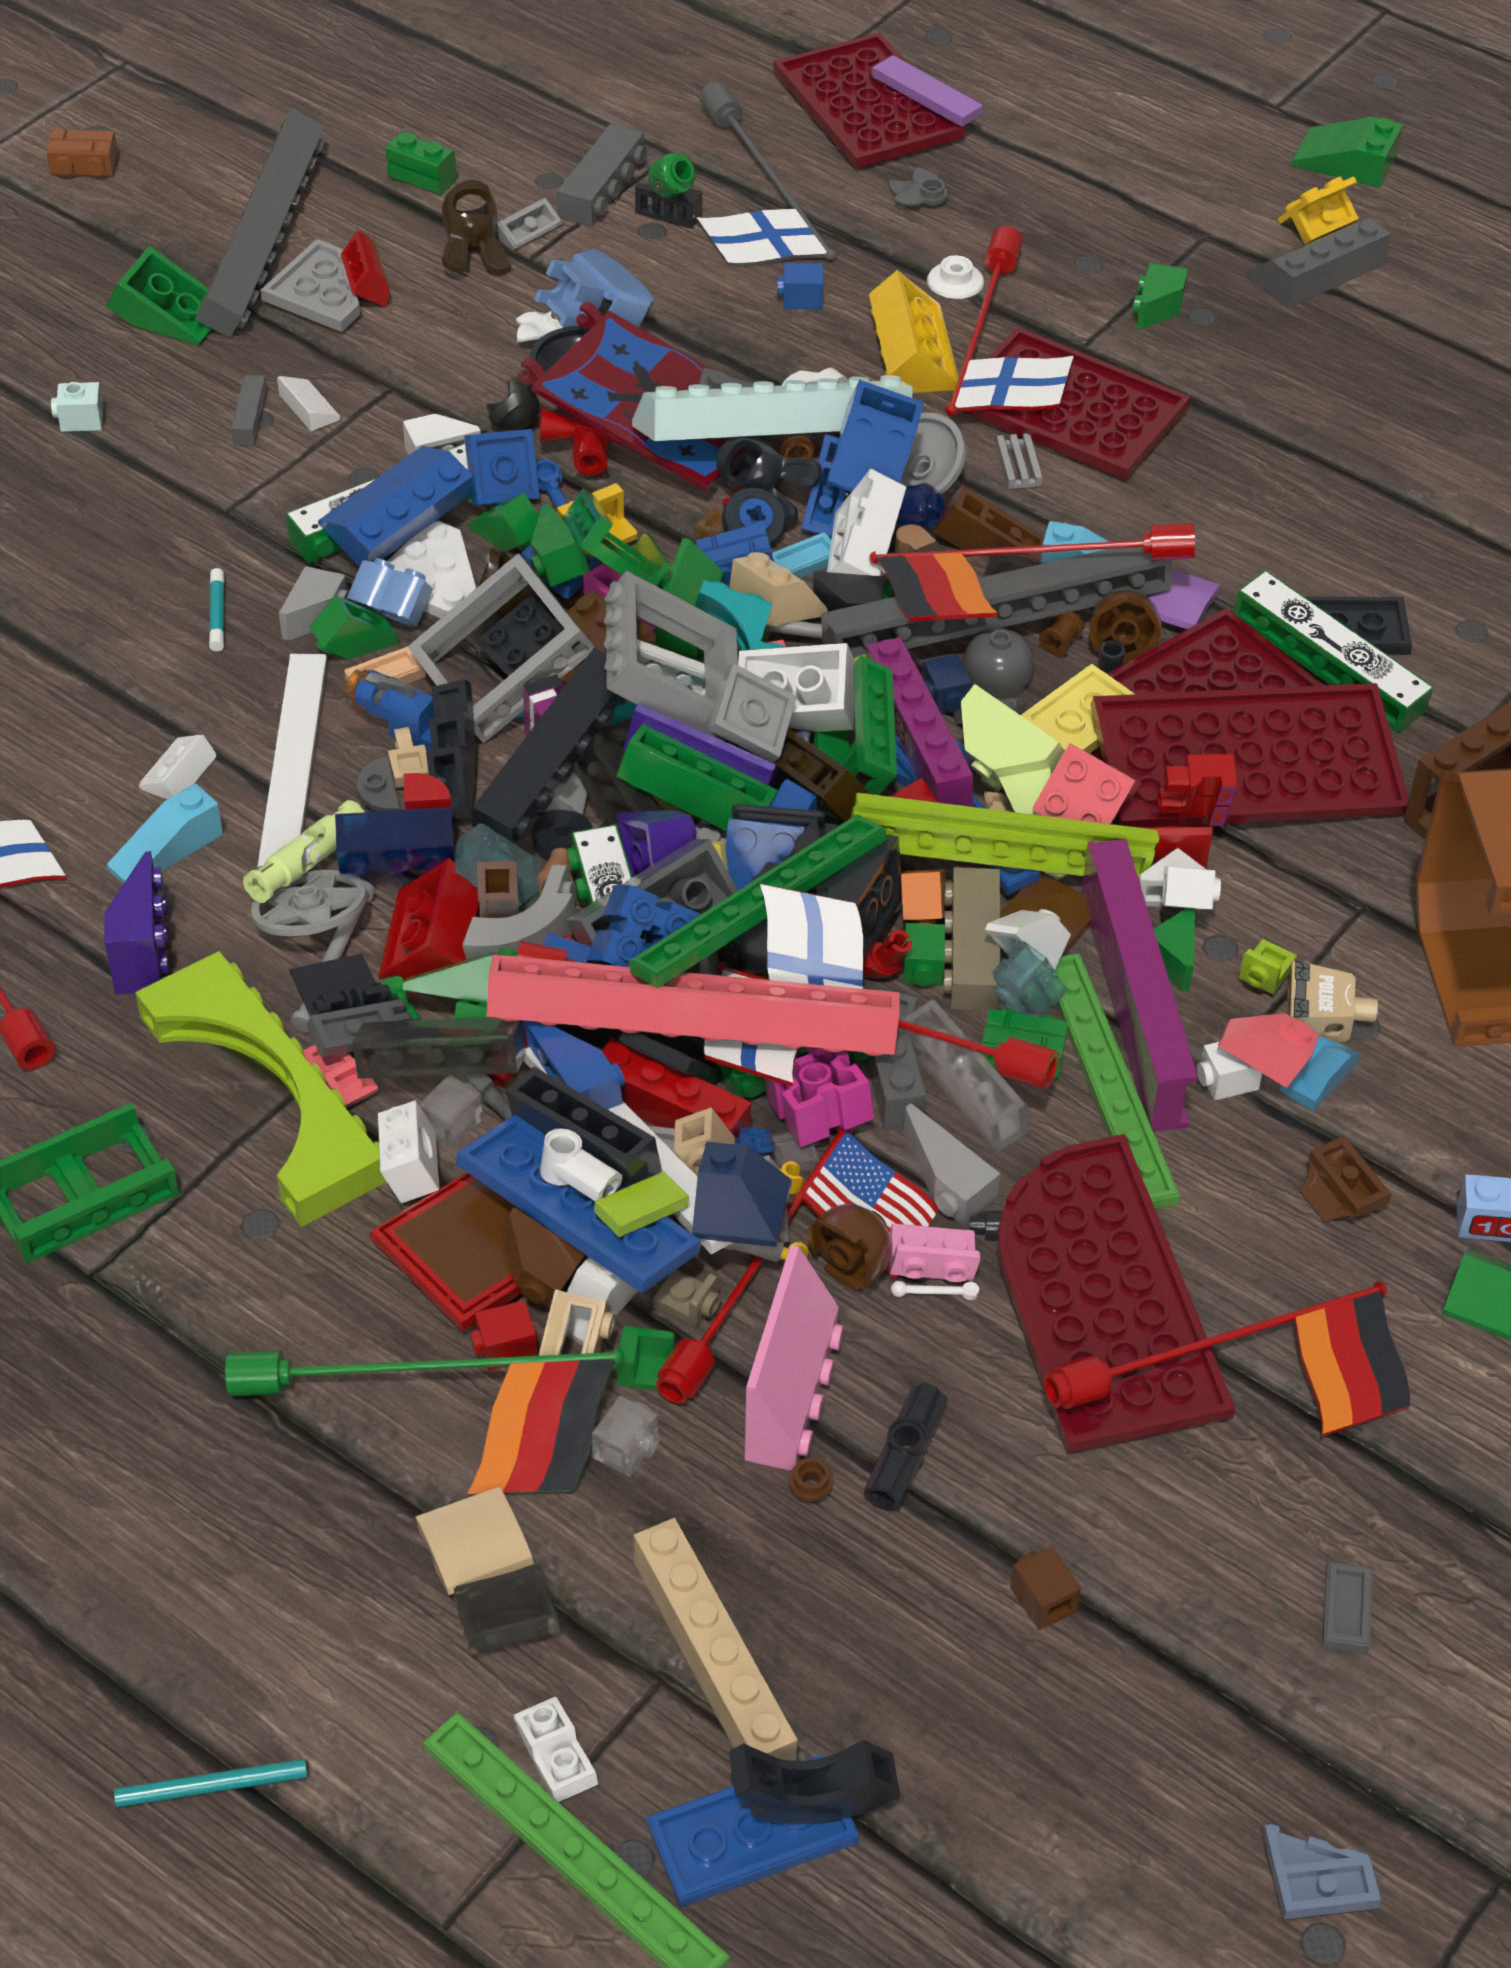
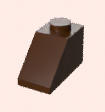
(538, 1257)

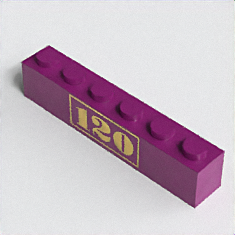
(922, 728)

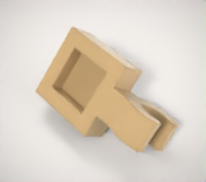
(406, 757)

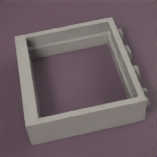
(554, 658)
(644, 686)

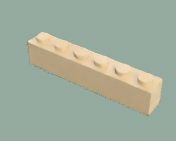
(711, 1642)

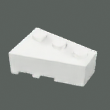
(865, 525)

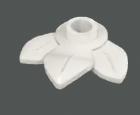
(536, 324)

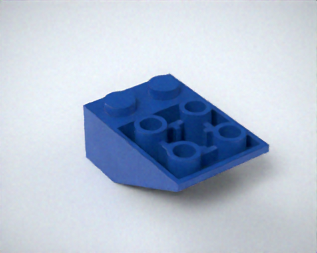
(874, 435)

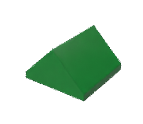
(1482, 1294)

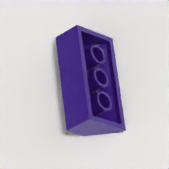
(715, 748)

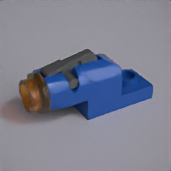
(394, 702)

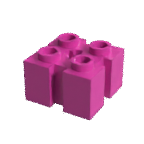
(822, 1096)

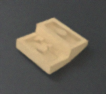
(474, 1539)

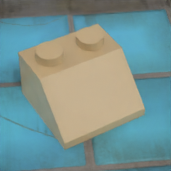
(777, 585)

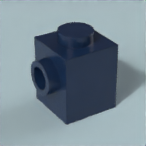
(946, 682)

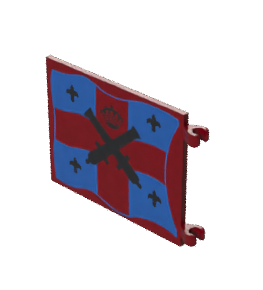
(605, 380)

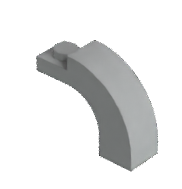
(532, 925)

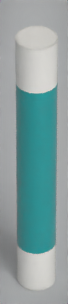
(216, 628)

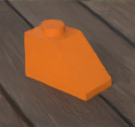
(923, 895)

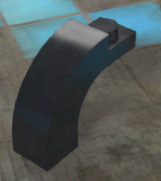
(816, 1789)

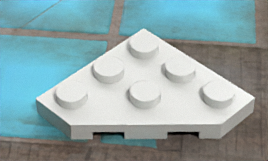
(443, 560)

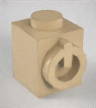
(694, 1131)

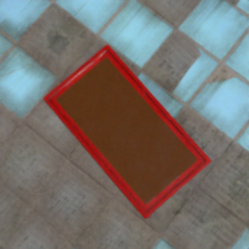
(454, 1248)

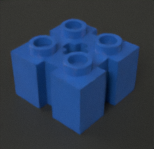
(631, 913)

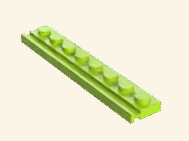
(999, 835)

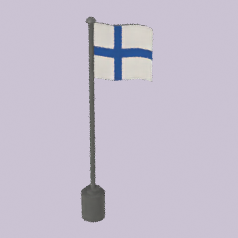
(763, 234)

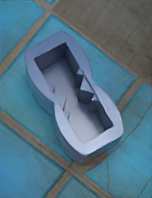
(390, 592)

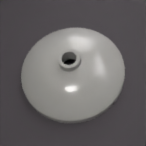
(939, 449)

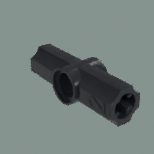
(897, 1463)

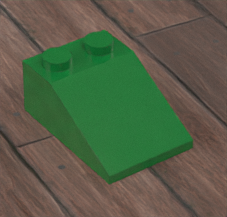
(1351, 149)
(160, 298)

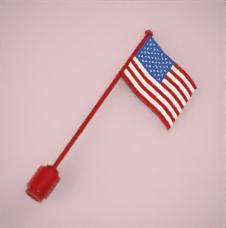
(842, 1176)

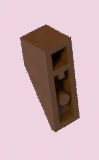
(978, 524)

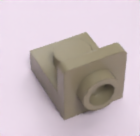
(688, 1298)

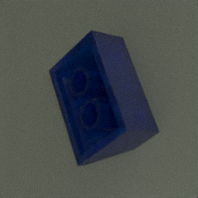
(394, 840)

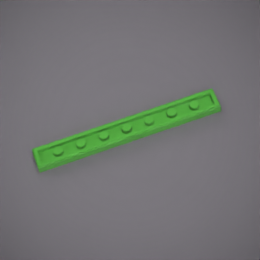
(1110, 1079)
(571, 1848)

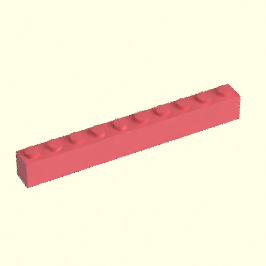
(694, 1005)

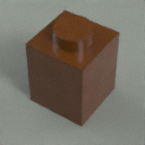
(1045, 1587)

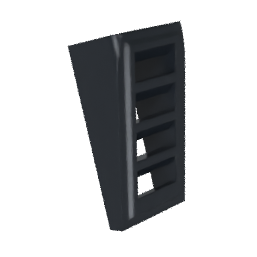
(685, 214)

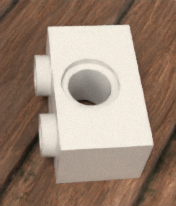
(408, 1151)

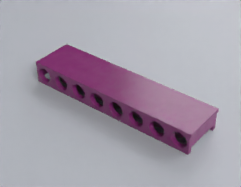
(1138, 984)

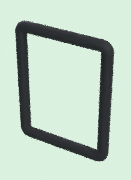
(776, 814)

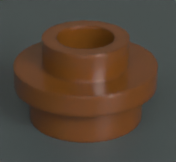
(811, 1470)

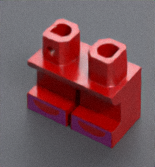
(1199, 788)

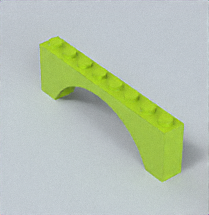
(214, 1006)

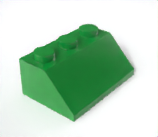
(686, 578)

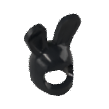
(766, 470)

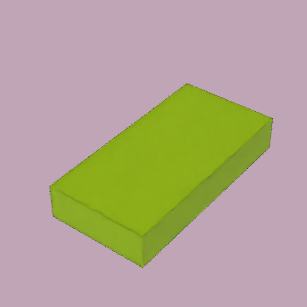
(641, 1204)

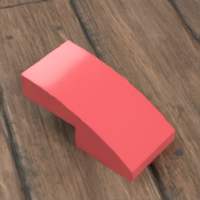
(341, 1074)

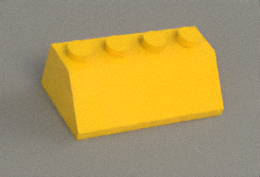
(913, 335)

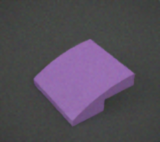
(1186, 600)

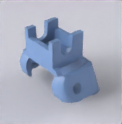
(591, 279)

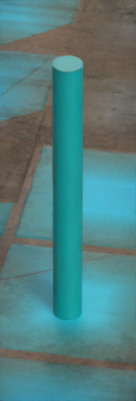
(210, 1783)

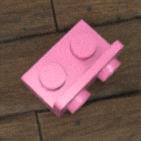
(933, 1253)

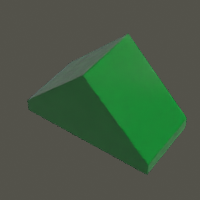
(1176, 946)

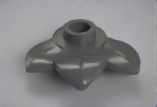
(923, 189)

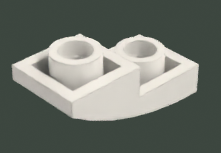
(555, 1749)

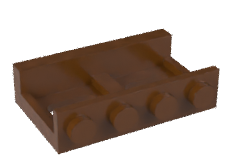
(1475, 749)

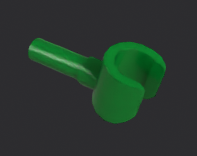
(396, 985)

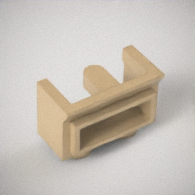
(599, 1326)

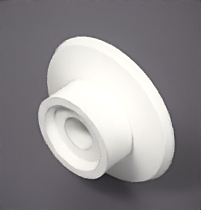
(955, 278)

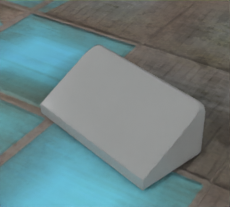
(527, 224)

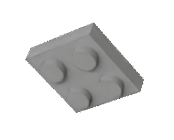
(752, 712)

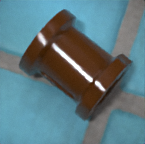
(1056, 638)

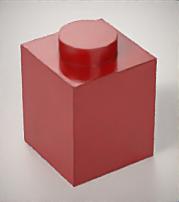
(504, 1332)

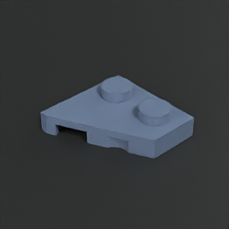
(1317, 1877)

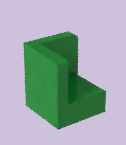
(643, 1356)

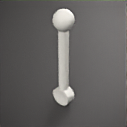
(968, 1291)

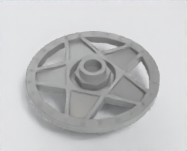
(311, 905)

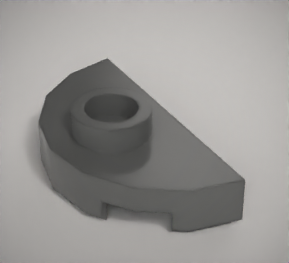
(377, 786)

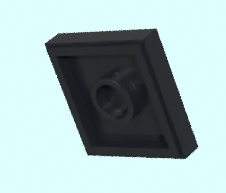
(670, 1056)

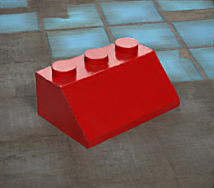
(429, 923)

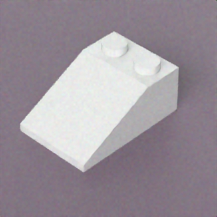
(817, 676)

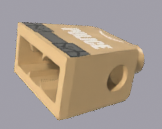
(1327, 1000)

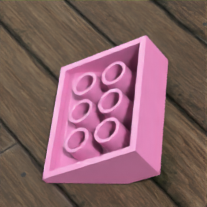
(791, 1367)

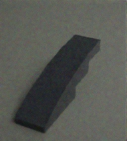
(453, 744)

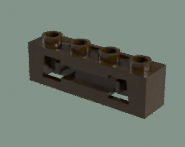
(819, 775)

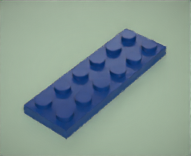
(510, 1164)

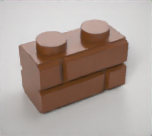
(82, 153)

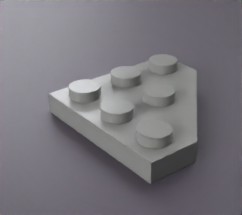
(315, 287)

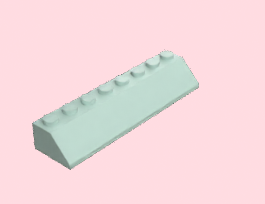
(750, 410)

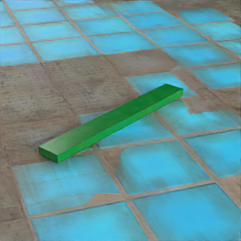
(747, 906)

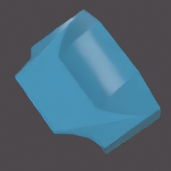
(1321, 1073)

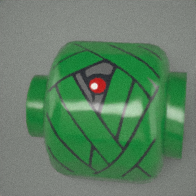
(671, 175)

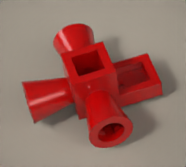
(588, 442)

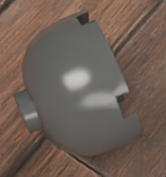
(999, 662)

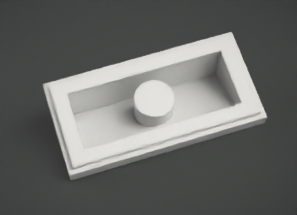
(306, 402)
(179, 766)

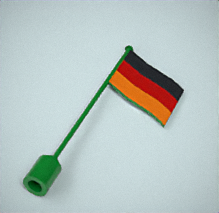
(536, 1426)

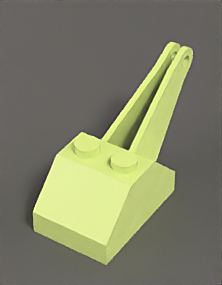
(1008, 751)

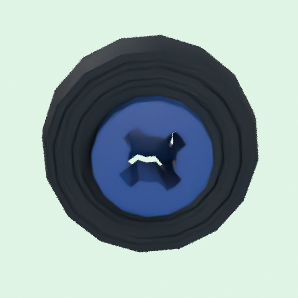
(754, 502)

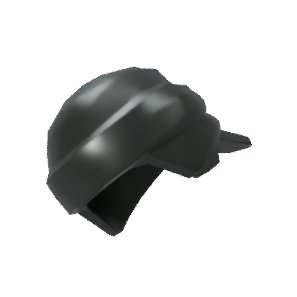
(517, 409)

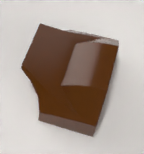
(1342, 1182)

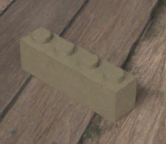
(971, 951)

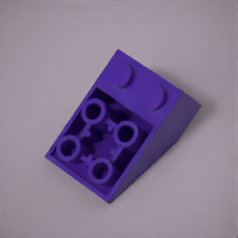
(135, 929)

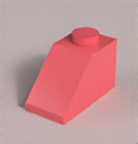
(1271, 1044)

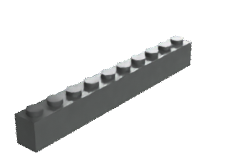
(261, 224)
(1014, 595)

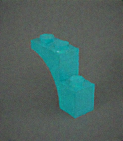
(743, 611)

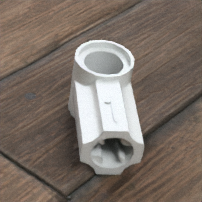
(566, 1163)

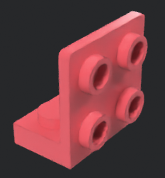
(1084, 789)

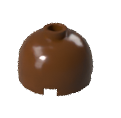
(1128, 619)
(852, 1243)

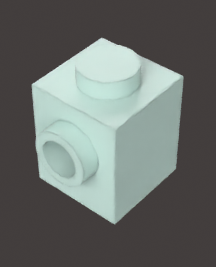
(78, 406)

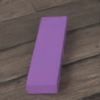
(927, 90)

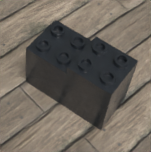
(868, 881)

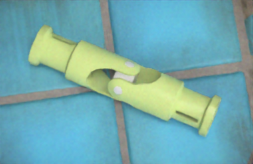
(296, 856)

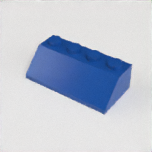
(398, 504)

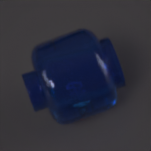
(921, 506)

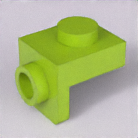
(1266, 966)

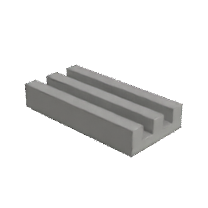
(1016, 446)

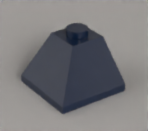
(739, 1196)

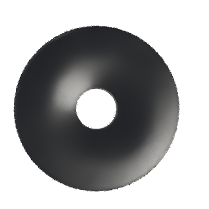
(555, 831)

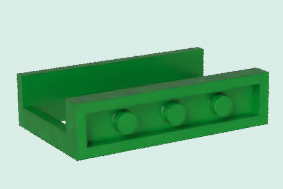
(591, 530)
(874, 729)
(87, 1205)

